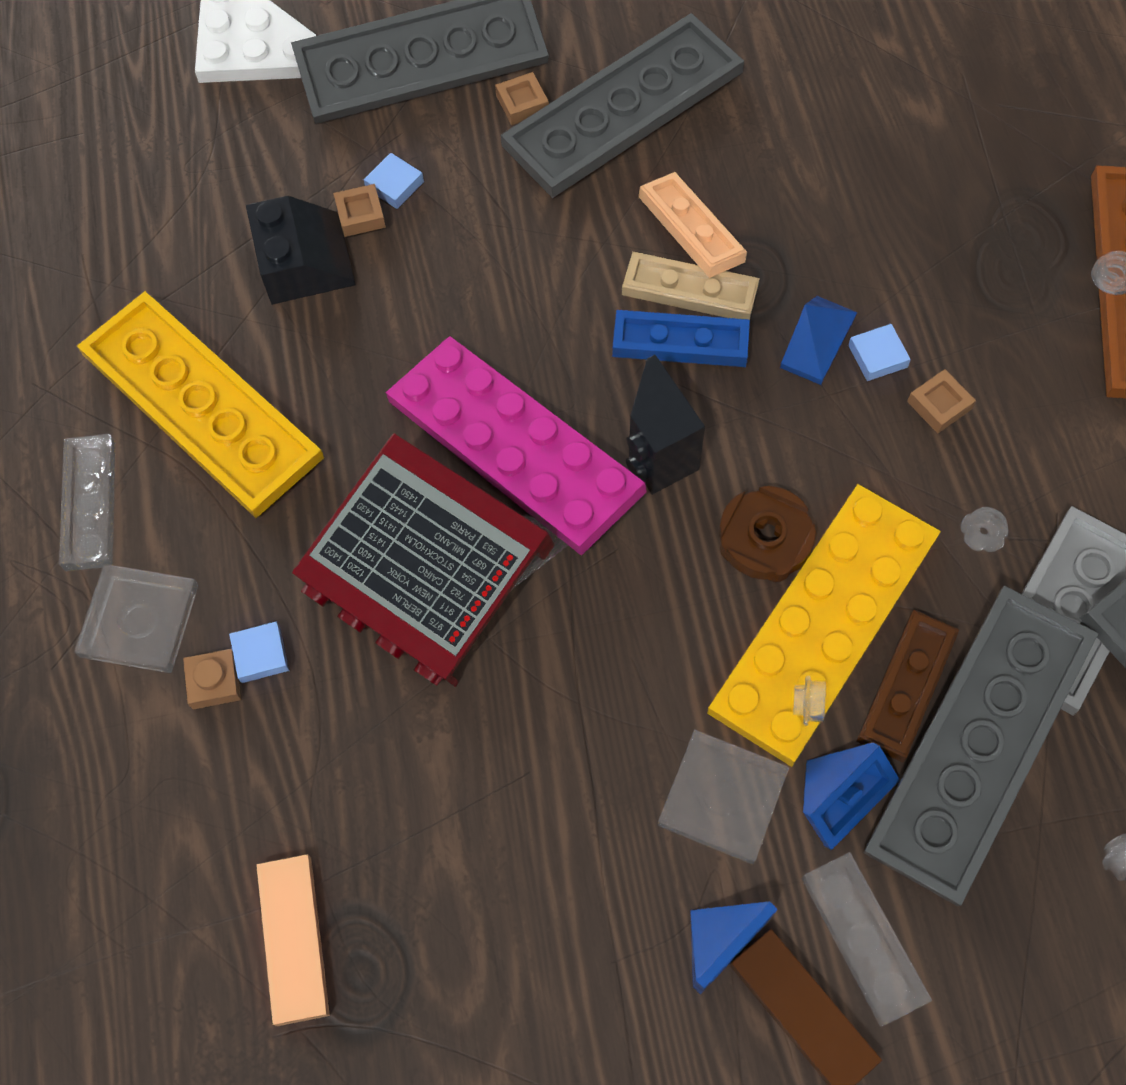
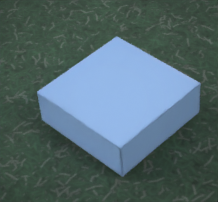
(395, 180)
(879, 352)
(259, 652)

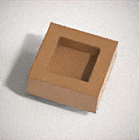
(521, 97)
(359, 210)
(941, 401)
(211, 679)

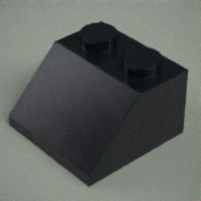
(298, 248)
(663, 431)

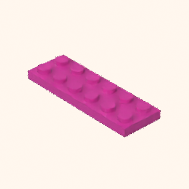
(517, 444)

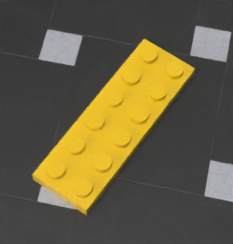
(201, 403)
(823, 621)

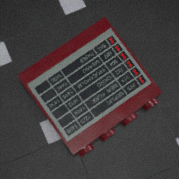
(420, 558)

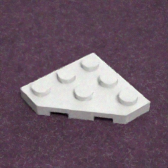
(246, 41)

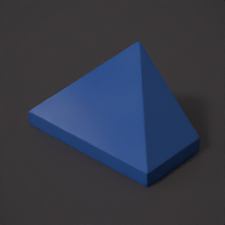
(817, 339)
(845, 789)
(721, 935)

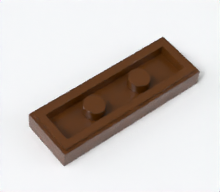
(908, 685)
(805, 1012)

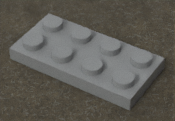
(1073, 575)

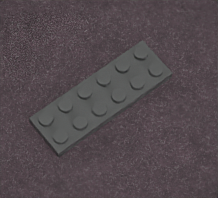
(417, 54)
(621, 104)
(980, 745)

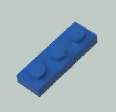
(681, 338)

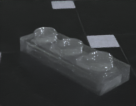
(87, 502)
(866, 939)

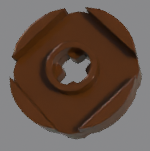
(760, 558)

